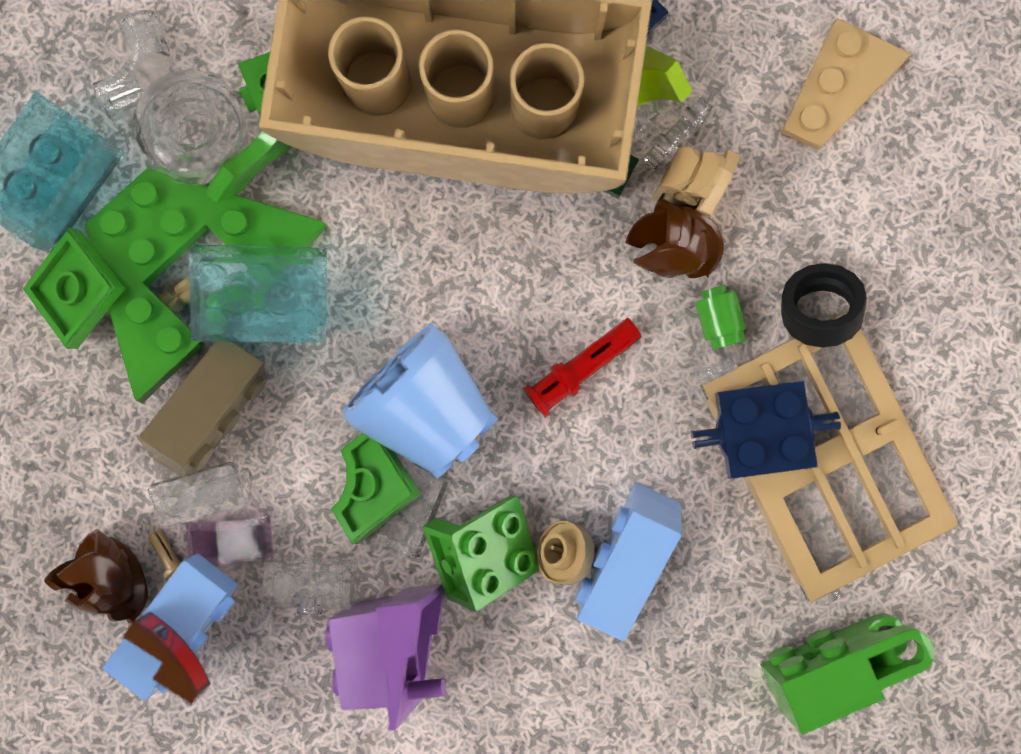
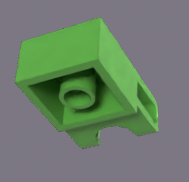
(843, 670)

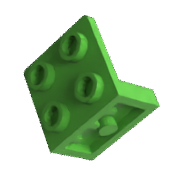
(483, 554)

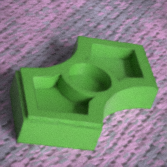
(241, 169)

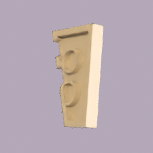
(840, 82)

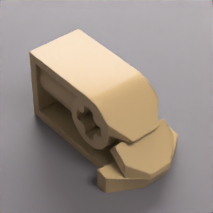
(697, 179)

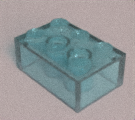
(50, 172)
(258, 293)

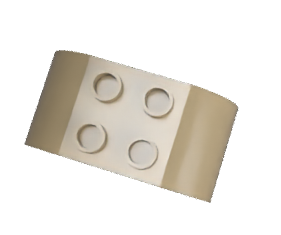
(462, 87)

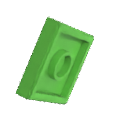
(73, 288)

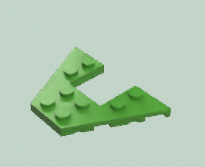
(146, 233)

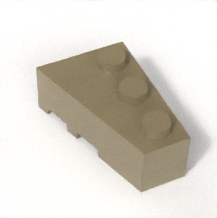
(204, 408)

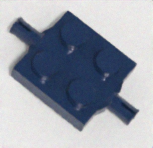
(765, 430)

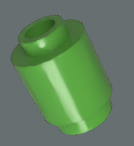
(721, 317)

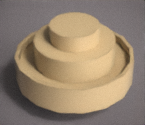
(565, 553)

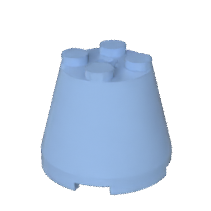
(423, 404)

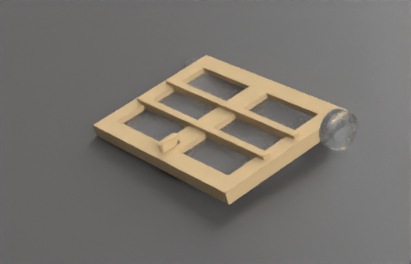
(871, 482)

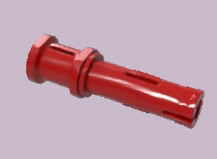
(566, 377)

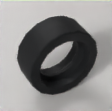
(830, 279)

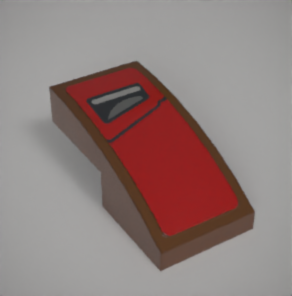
(180, 667)

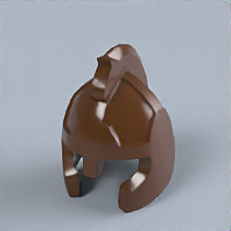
(683, 238)
(103, 579)

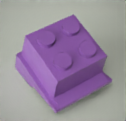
(385, 652)

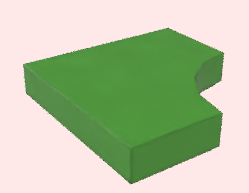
(374, 488)

